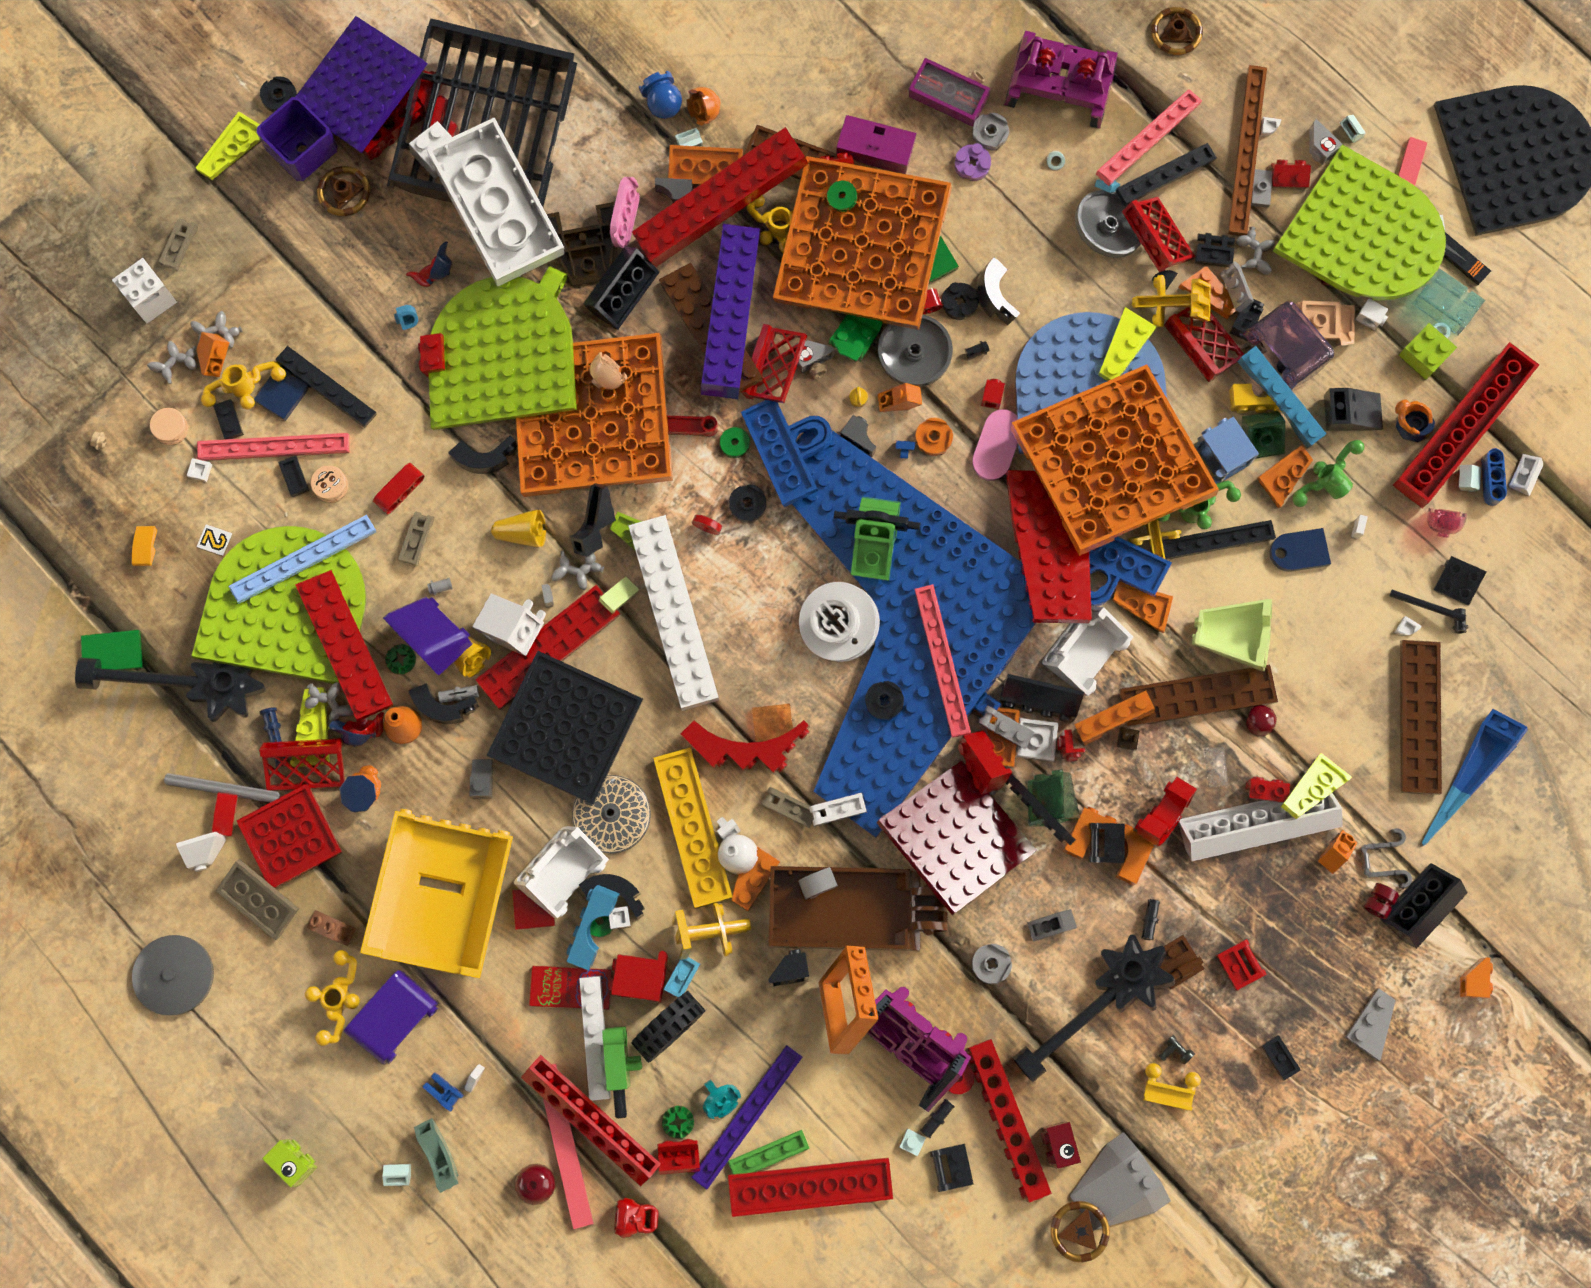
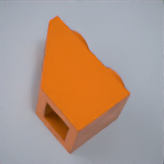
(211, 353)
(900, 398)
(1338, 852)
(1476, 980)

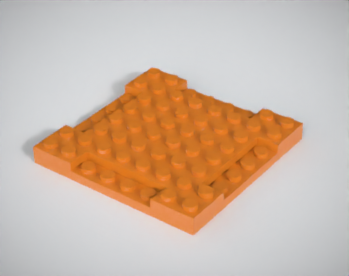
(868, 258)
(612, 434)
(1114, 458)

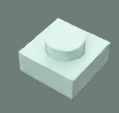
(912, 1142)

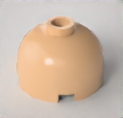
(606, 372)

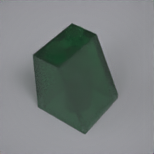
(1056, 795)

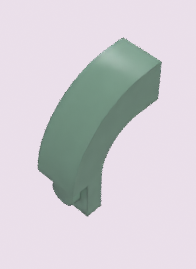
(438, 1154)

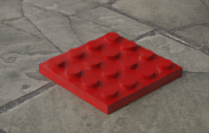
(289, 836)

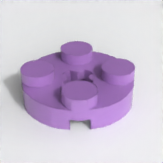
(976, 153)

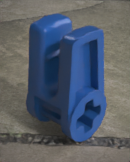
(450, 1095)

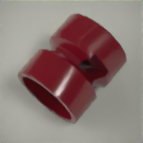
(1384, 895)

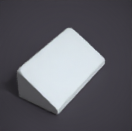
(1526, 474)

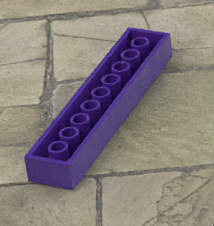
(730, 312)

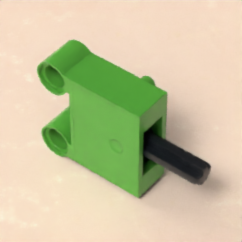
(618, 1066)

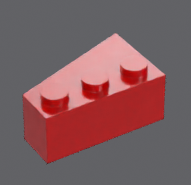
(983, 762)

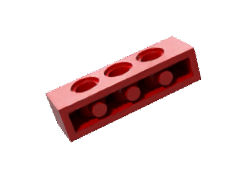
(389, 136)

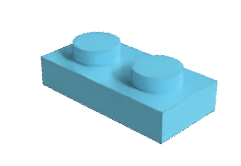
(682, 976)

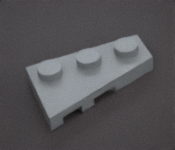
(1373, 1024)

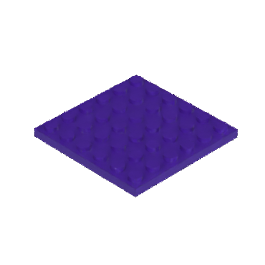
(360, 83)

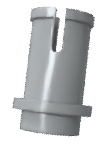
(439, 586)

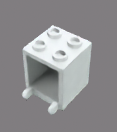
(144, 290)
(509, 623)

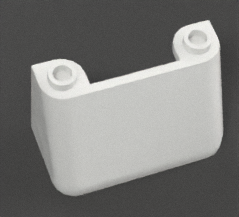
(1086, 648)
(560, 869)

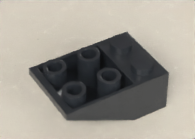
(1352, 410)

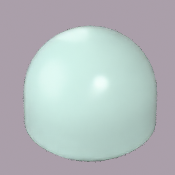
(1051, 155)

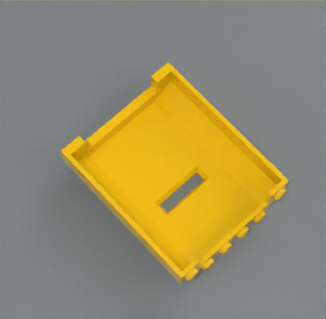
(428, 923)

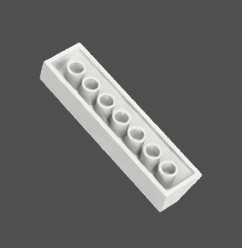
(1254, 826)

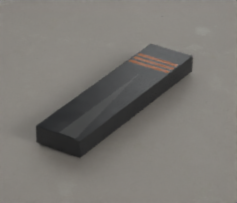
(1465, 261)

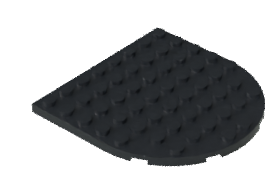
(1516, 155)

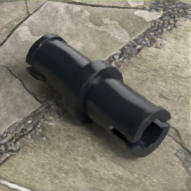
(1150, 919)
(937, 1118)

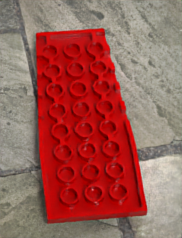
(1052, 568)

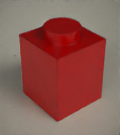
(992, 394)

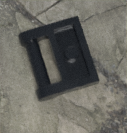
(1113, 843)
(958, 1167)

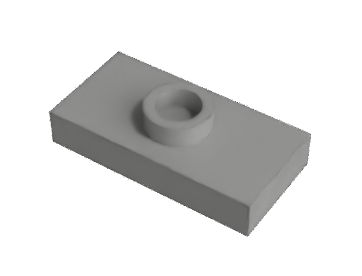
(1262, 188)

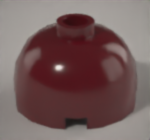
(535, 1184)

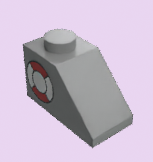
(1322, 143)
(813, 353)

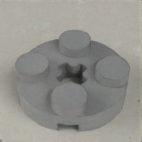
(989, 121)
(992, 975)

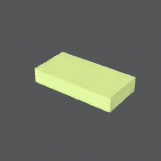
(618, 595)

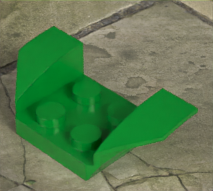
(855, 336)

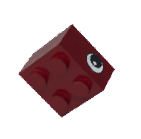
(1060, 1145)

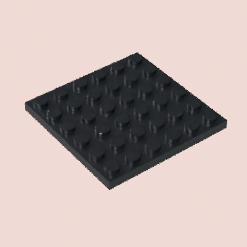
(565, 727)

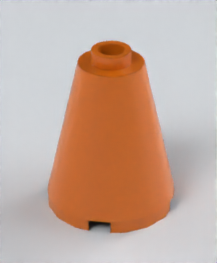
(402, 724)

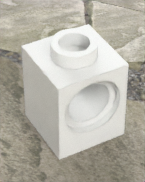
(1372, 314)

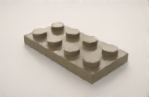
(257, 899)

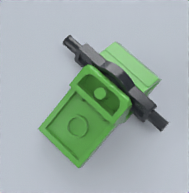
(875, 535)

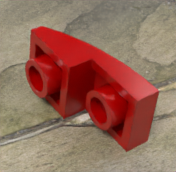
(224, 813)

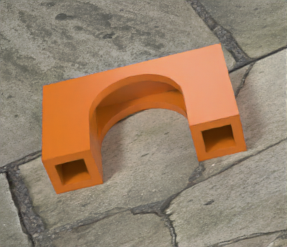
(1102, 722)
(1136, 848)

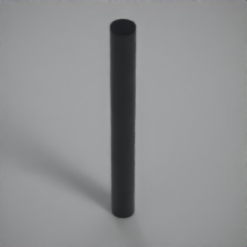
(1427, 605)

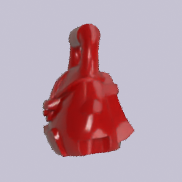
(631, 1218)

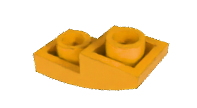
(143, 549)

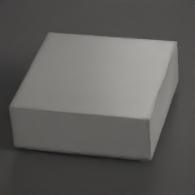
(547, 593)

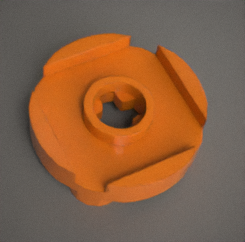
(940, 445)

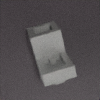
(817, 883)

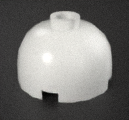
(737, 854)

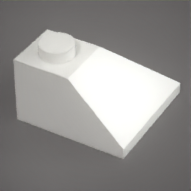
(201, 851)

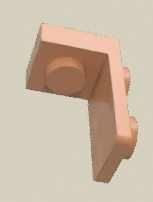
(331, 928)

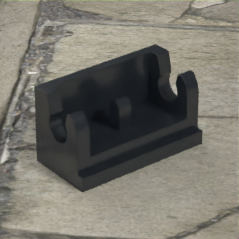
(1247, 318)

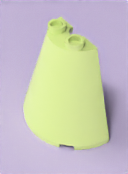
(1236, 632)

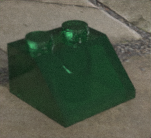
(1266, 433)

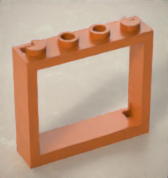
(845, 1037)

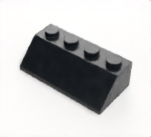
(621, 287)
(1041, 698)
(1425, 905)
(790, 970)

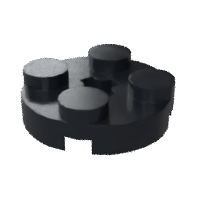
(270, 88)
(957, 291)
(745, 493)
(895, 698)

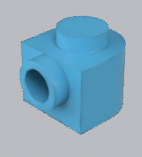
(406, 316)

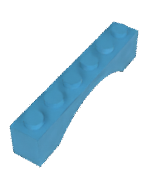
(1296, 413)

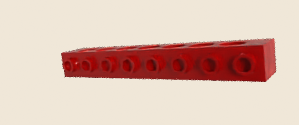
(590, 1120)
(1040, 1187)

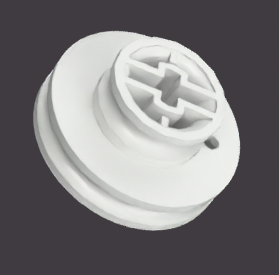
(858, 618)

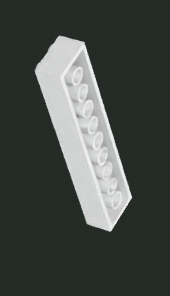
(673, 613)

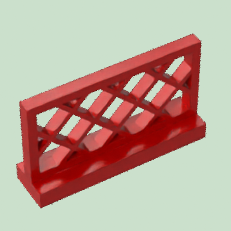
(1151, 237)
(1194, 347)
(760, 357)
(298, 749)

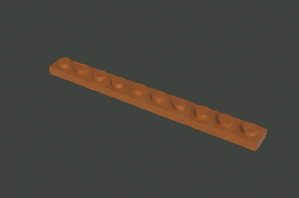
(1247, 150)

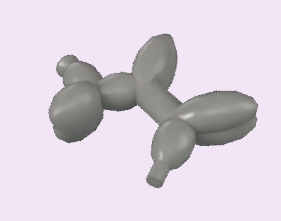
(1257, 262)
(219, 326)
(175, 357)
(565, 568)
(315, 697)

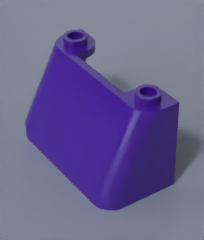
(429, 633)
(391, 1016)

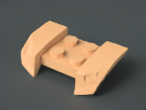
(1331, 320)

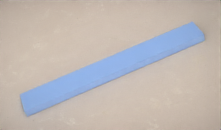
(302, 559)

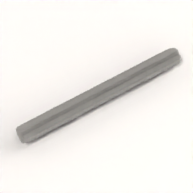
(215, 787)

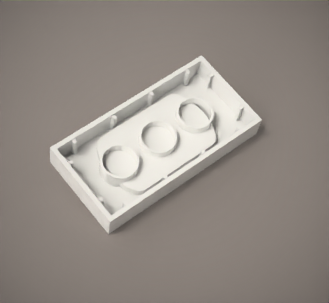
(495, 201)

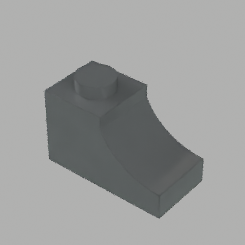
(673, 188)
(856, 433)
(481, 779)
(1052, 925)

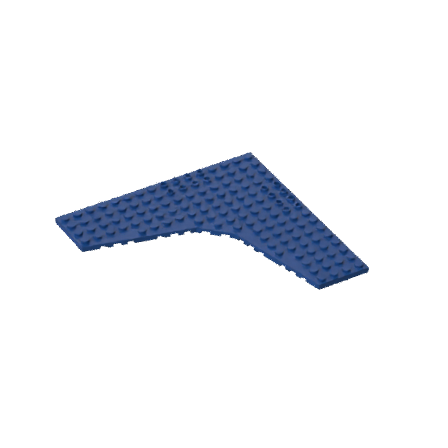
(980, 607)

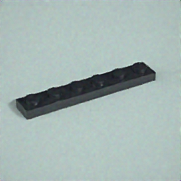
(1166, 174)
(326, 386)
(1219, 539)
(1039, 810)

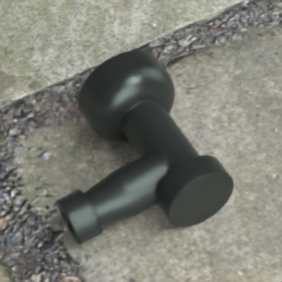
(1174, 1045)

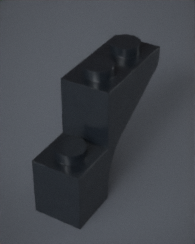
(598, 515)

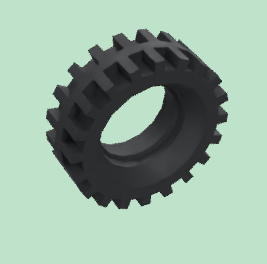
(668, 1026)

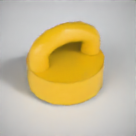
(858, 397)

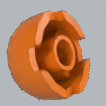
(703, 105)

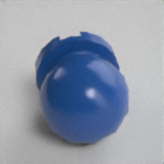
(662, 96)

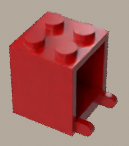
(639, 977)

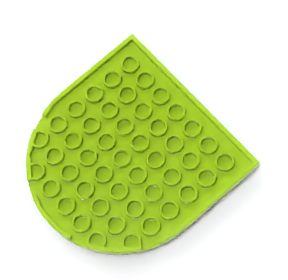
(1366, 231)
(503, 355)
(273, 627)

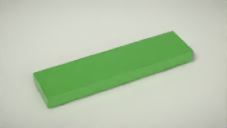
(769, 1154)

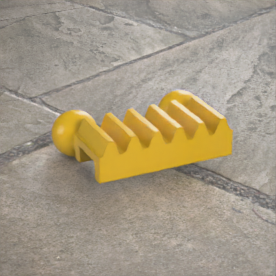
(1169, 1094)

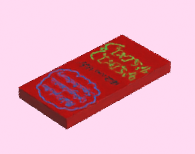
(561, 986)

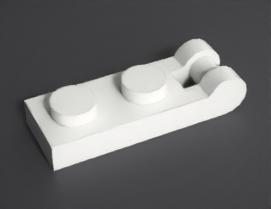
(838, 809)

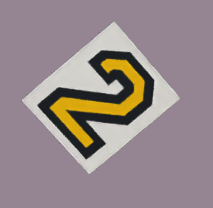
(214, 540)

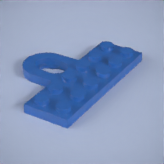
(780, 450)
(1128, 564)

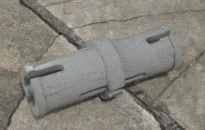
(458, 694)

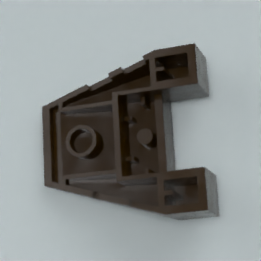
(586, 249)

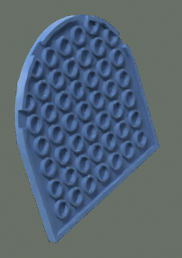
(1067, 360)

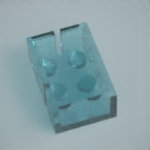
(1448, 301)

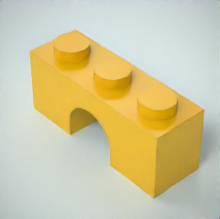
(1244, 400)

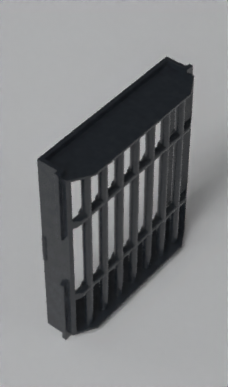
(502, 49)

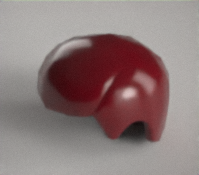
(1261, 720)

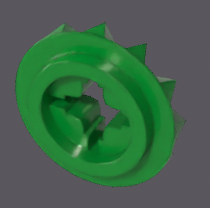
(409, 661)
(686, 1127)

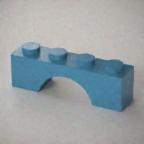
(584, 950)

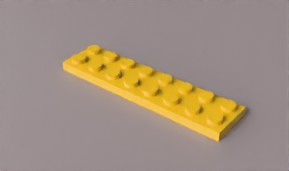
(692, 827)

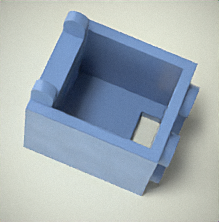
(1226, 449)

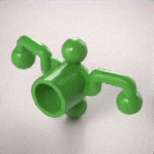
(1330, 476)
(1204, 521)

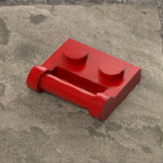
(1236, 968)

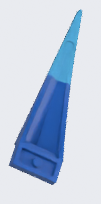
(1491, 746)

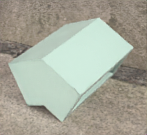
(1357, 127)
(689, 138)
(1469, 478)
(396, 1174)

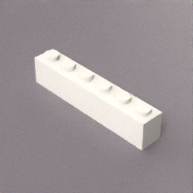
(593, 1025)

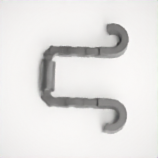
(1366, 863)

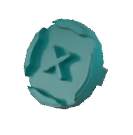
(721, 1100)

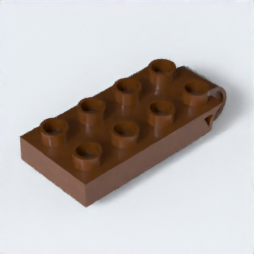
(865, 910)

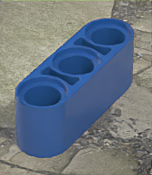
(1498, 469)

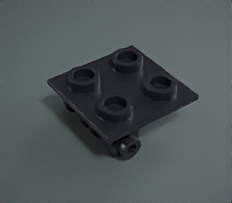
(1460, 580)

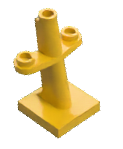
(1198, 300)
(1155, 537)
(720, 929)

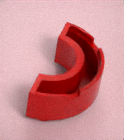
(1165, 817)

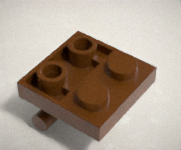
(1181, 961)

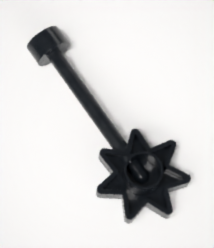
(215, 683)
(1131, 978)

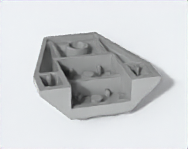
(1120, 1184)

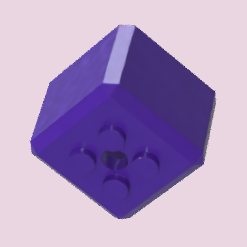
(295, 126)

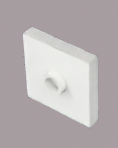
(1043, 742)

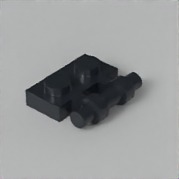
(1214, 255)

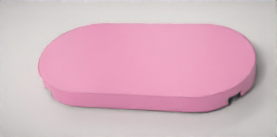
(624, 212)
(995, 446)

